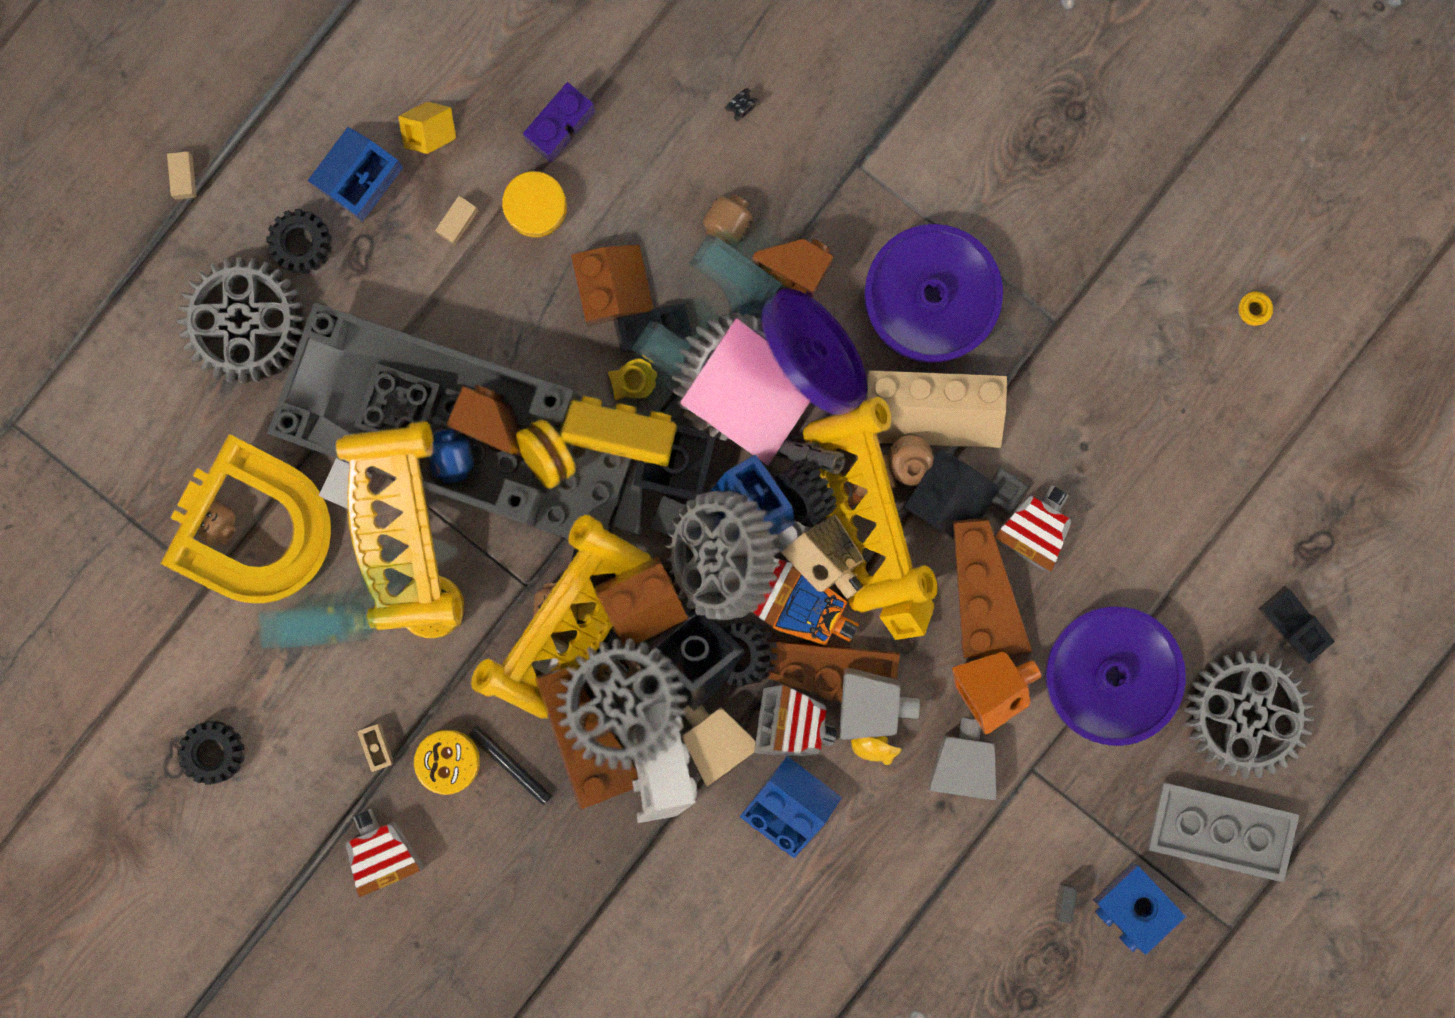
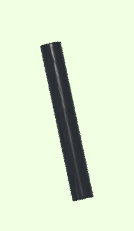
(510, 765)

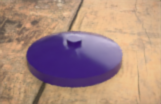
(933, 293)
(814, 351)
(1115, 676)

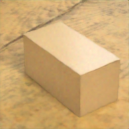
(181, 175)
(456, 220)
(375, 747)

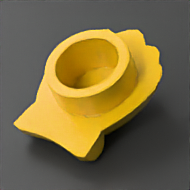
(633, 380)
(875, 749)

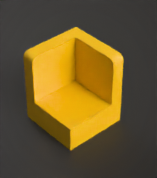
(427, 127)
(907, 618)

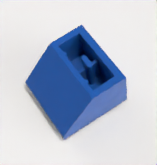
(355, 173)
(754, 481)
(791, 807)

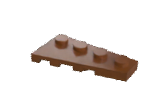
(986, 601)
(821, 667)
(588, 781)

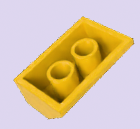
(619, 431)

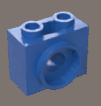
(1117, 905)

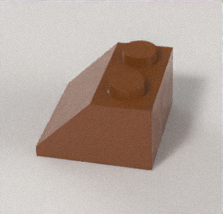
(796, 264)
(611, 283)
(486, 418)
(641, 602)

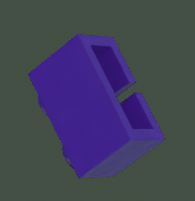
(548, 130)

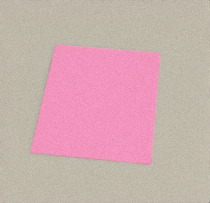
(746, 394)

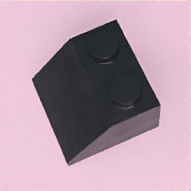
(686, 467)
(950, 494)
(700, 654)

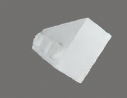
(666, 781)

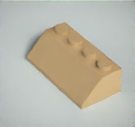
(942, 407)

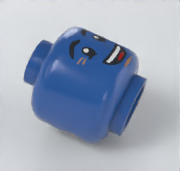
(451, 456)

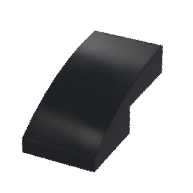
(632, 326)
(1296, 625)

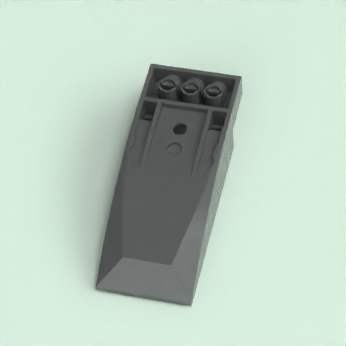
(375, 378)

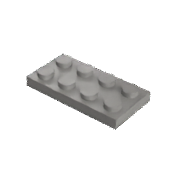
(1223, 832)

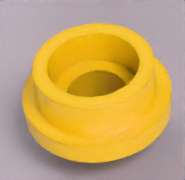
(1265, 306)

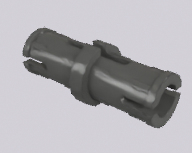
(812, 453)

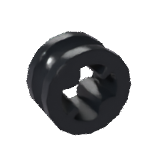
(742, 104)

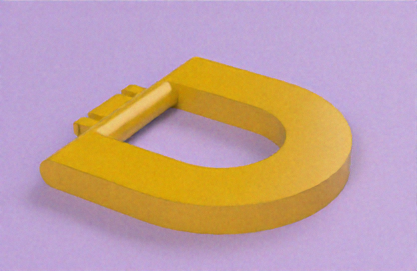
(227, 576)

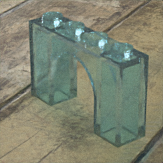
(741, 281)
(314, 626)

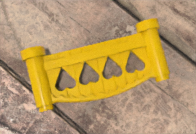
(397, 454)
(597, 554)
(896, 578)

